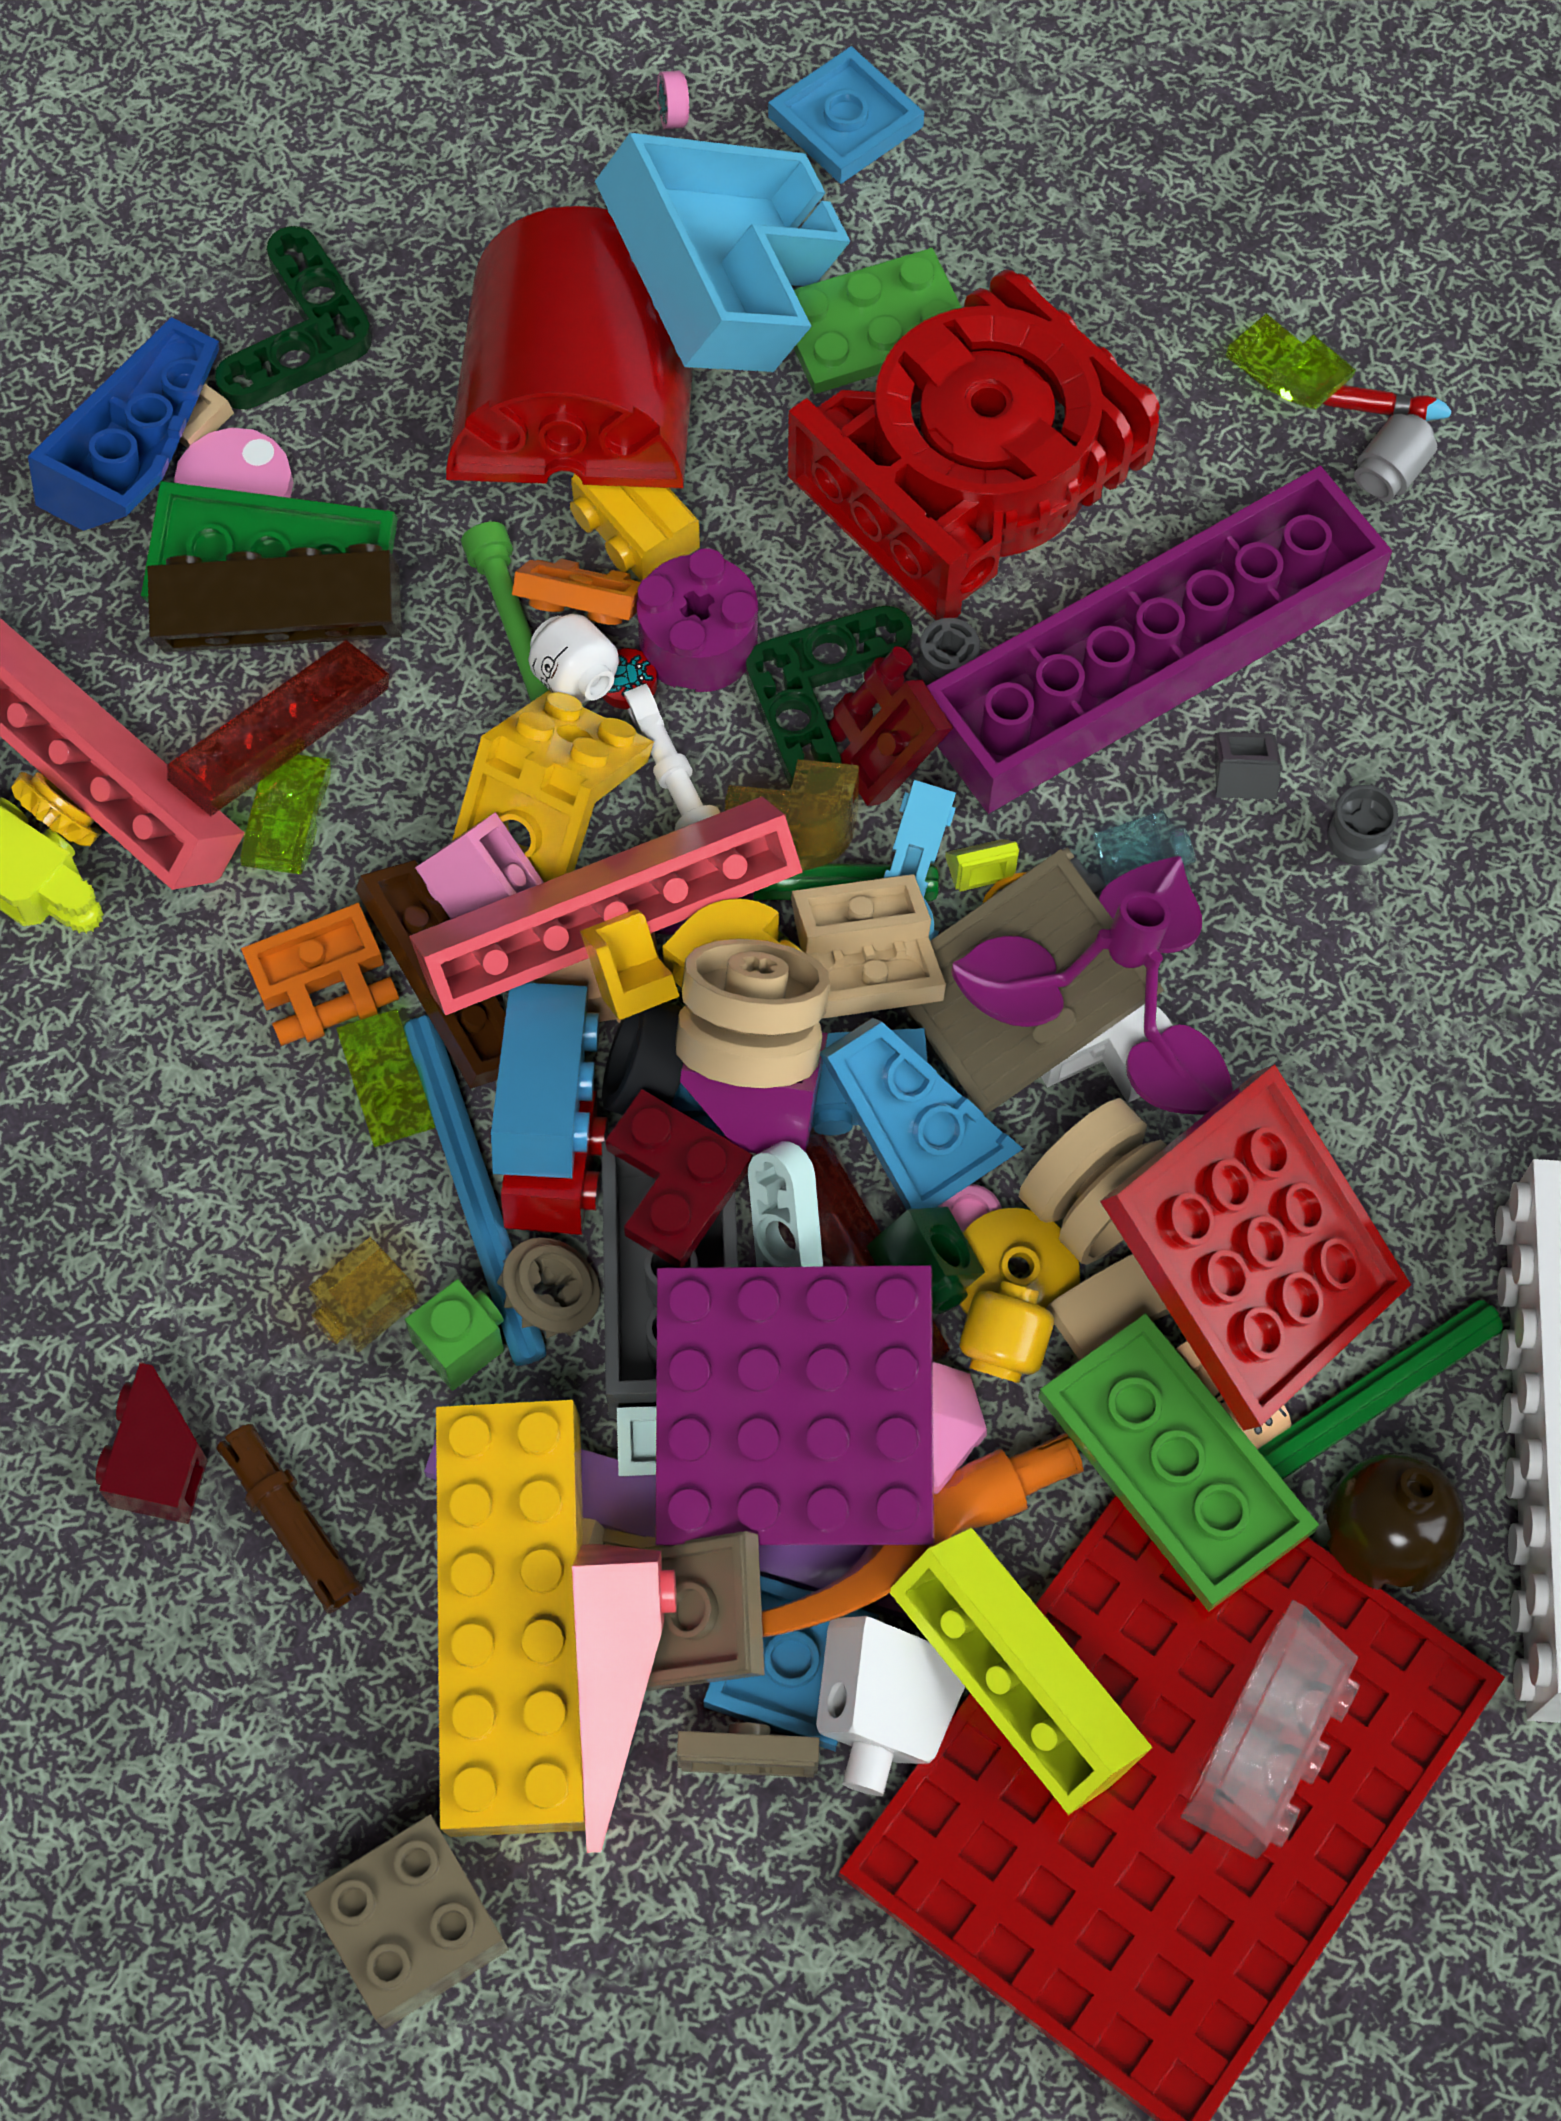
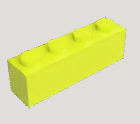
(1019, 1669)

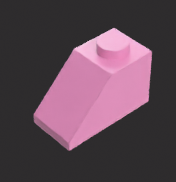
(478, 869)

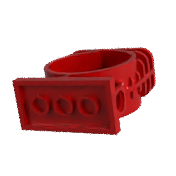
(980, 483)

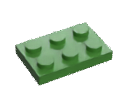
(866, 314)

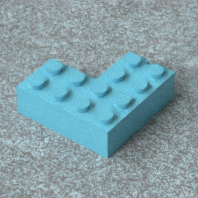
(722, 243)

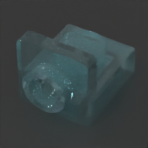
(1142, 843)

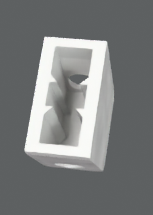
(883, 1698)

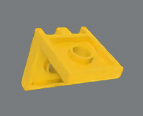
(548, 773)

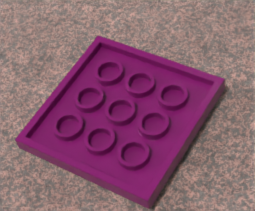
(795, 1405)

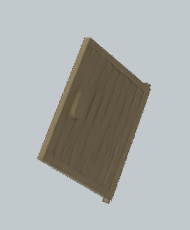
(1064, 917)

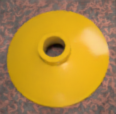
(1021, 1234)

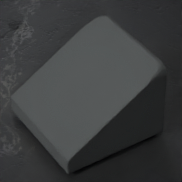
(1247, 765)

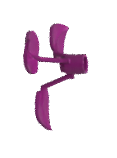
(1151, 916)

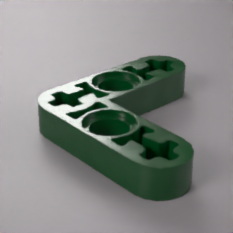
(313, 335)
(805, 672)

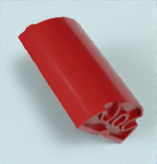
(567, 362)

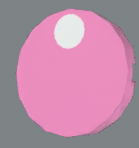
(236, 462)

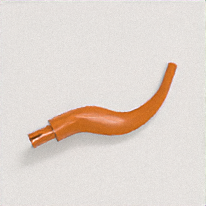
(973, 1497)

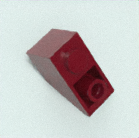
(155, 1457)

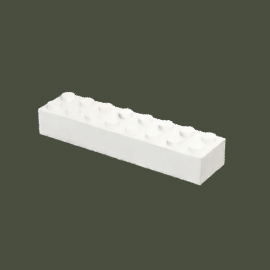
(1533, 1413)

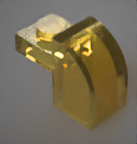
(818, 809)

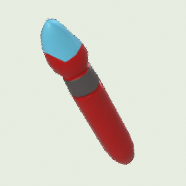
(1388, 403)

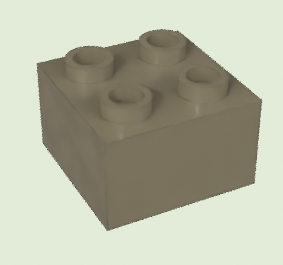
(406, 1922)

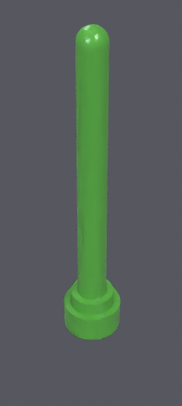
(489, 552)

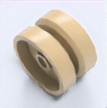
(752, 1013)
(1084, 1170)

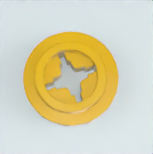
(55, 809)

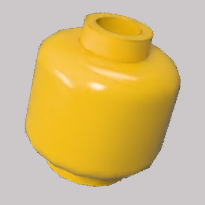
(1007, 1332)

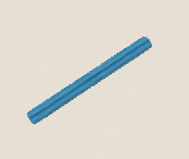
(470, 1179)

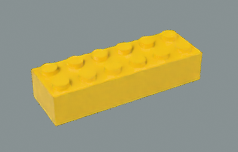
(508, 1618)

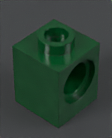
(932, 1240)

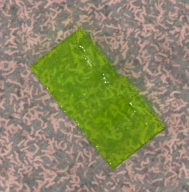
(1287, 367)
(284, 815)
(385, 1078)

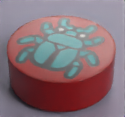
(631, 672)

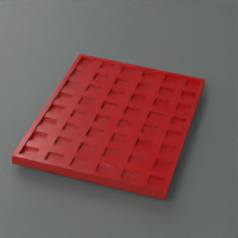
(1124, 1922)

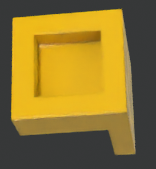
(627, 965)

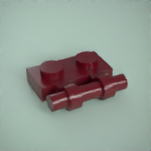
(897, 736)

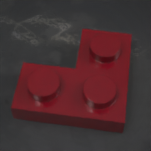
(692, 1172)

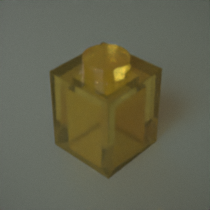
(361, 1296)

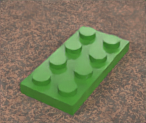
(1177, 1461)

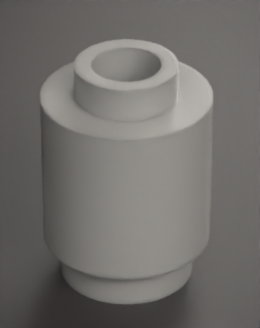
(1395, 456)

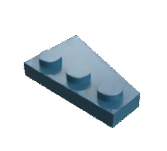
(913, 1119)

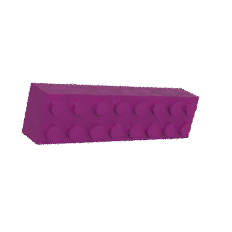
(1157, 637)

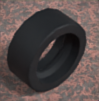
(643, 1058)

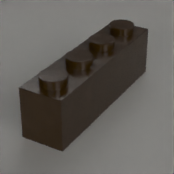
(274, 599)

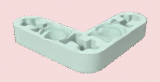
(784, 1191)

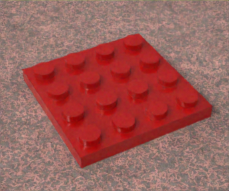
(1256, 1246)

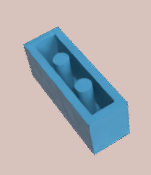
(543, 1081)

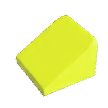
(982, 864)

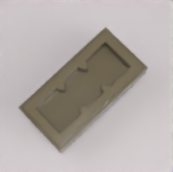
(748, 1751)

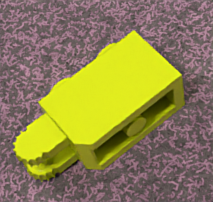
(41, 876)

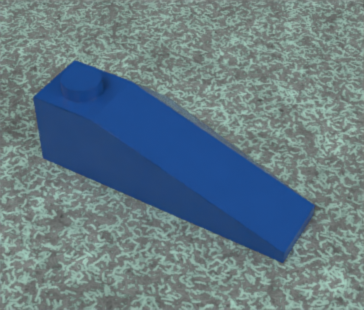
(124, 432)

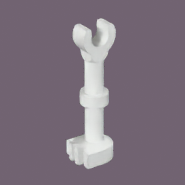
(671, 768)

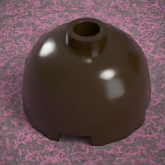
(1395, 1521)

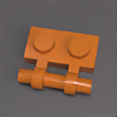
(562, 584)
(314, 958)

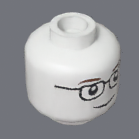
(573, 657)

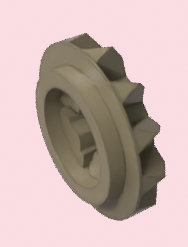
(551, 1264)

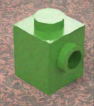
(457, 1333)

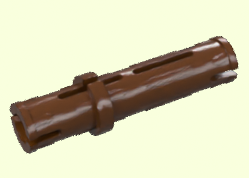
(280, 1504)

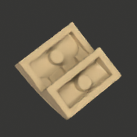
(871, 944)

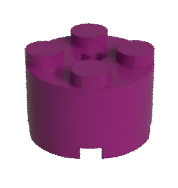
(697, 621)

